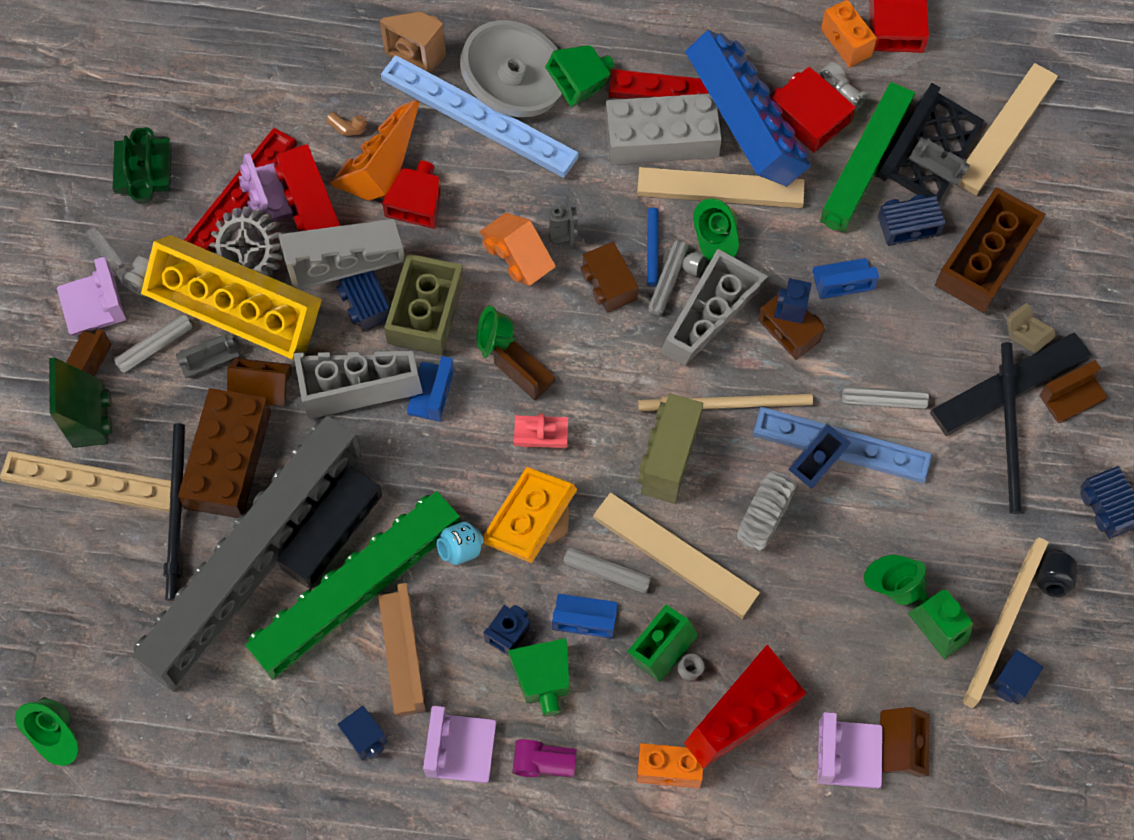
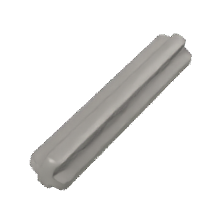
(668, 278)
(153, 343)
(885, 397)
(607, 570)

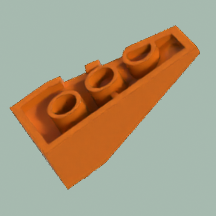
(381, 158)

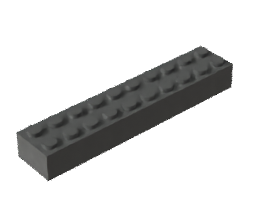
(245, 555)

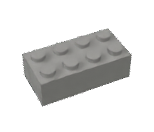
(662, 129)

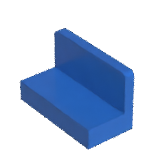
(845, 278)
(435, 387)
(584, 616)

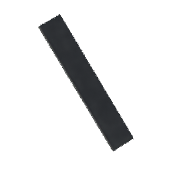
(1030, 374)

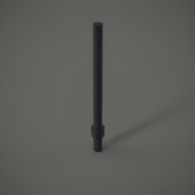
(1008, 373)
(172, 568)

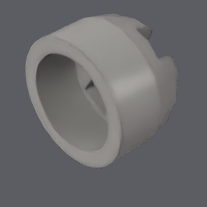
(694, 264)
(686, 662)

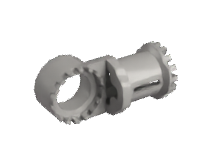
(837, 78)

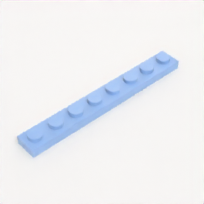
(479, 117)

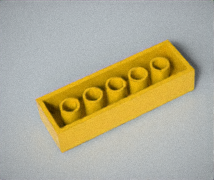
(230, 296)

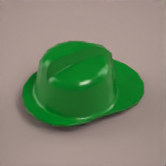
(716, 228)
(494, 330)
(897, 578)
(48, 730)

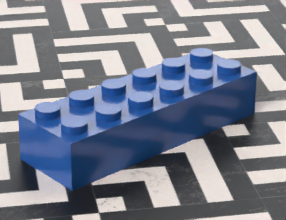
(748, 108)

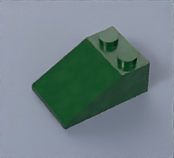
(79, 404)

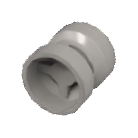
(134, 279)

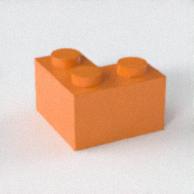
(521, 247)

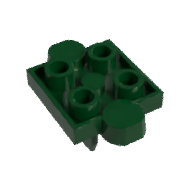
(142, 165)

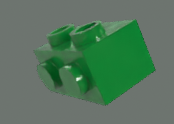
(662, 643)

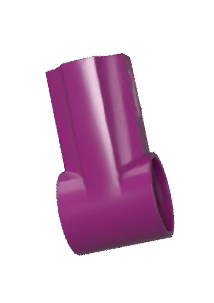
(535, 758)

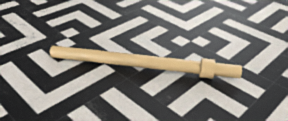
(737, 401)

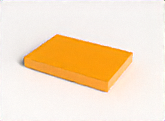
(529, 514)

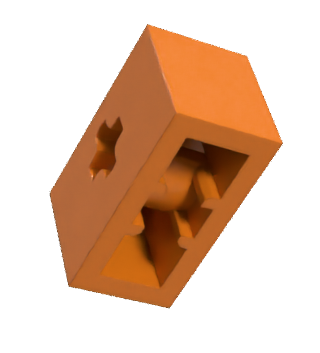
(848, 33)
(668, 766)

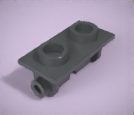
(939, 161)
(563, 224)
(207, 355)

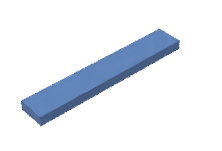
(862, 451)

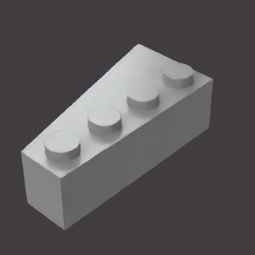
(340, 251)
(715, 300)
(354, 380)

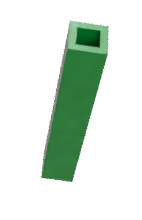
(867, 157)

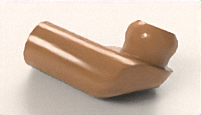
(347, 128)
(560, 528)

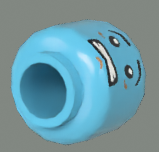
(459, 543)

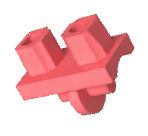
(541, 431)

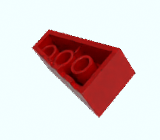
(305, 189)
(751, 704)

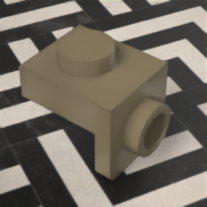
(1028, 330)

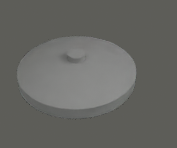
(507, 68)

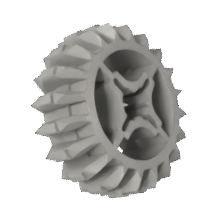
(248, 234)
(766, 510)

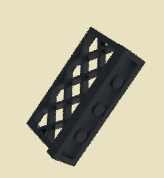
(915, 128)

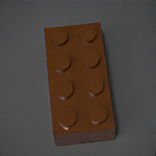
(989, 250)
(225, 453)

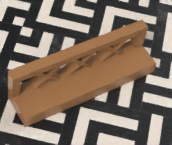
(402, 652)

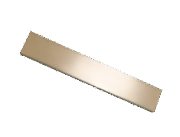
(1006, 127)
(721, 186)
(86, 481)
(676, 555)
(1005, 623)

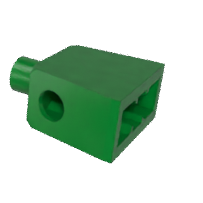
(579, 72)
(943, 622)
(542, 673)

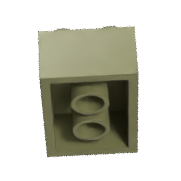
(424, 304)
(670, 447)

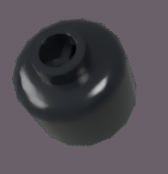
(1056, 573)

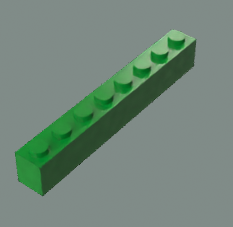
(351, 586)

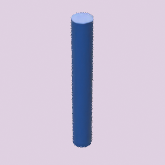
(652, 246)

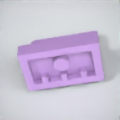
(264, 189)
(91, 300)
(459, 747)
(849, 753)

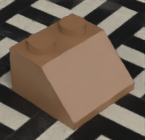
(415, 39)

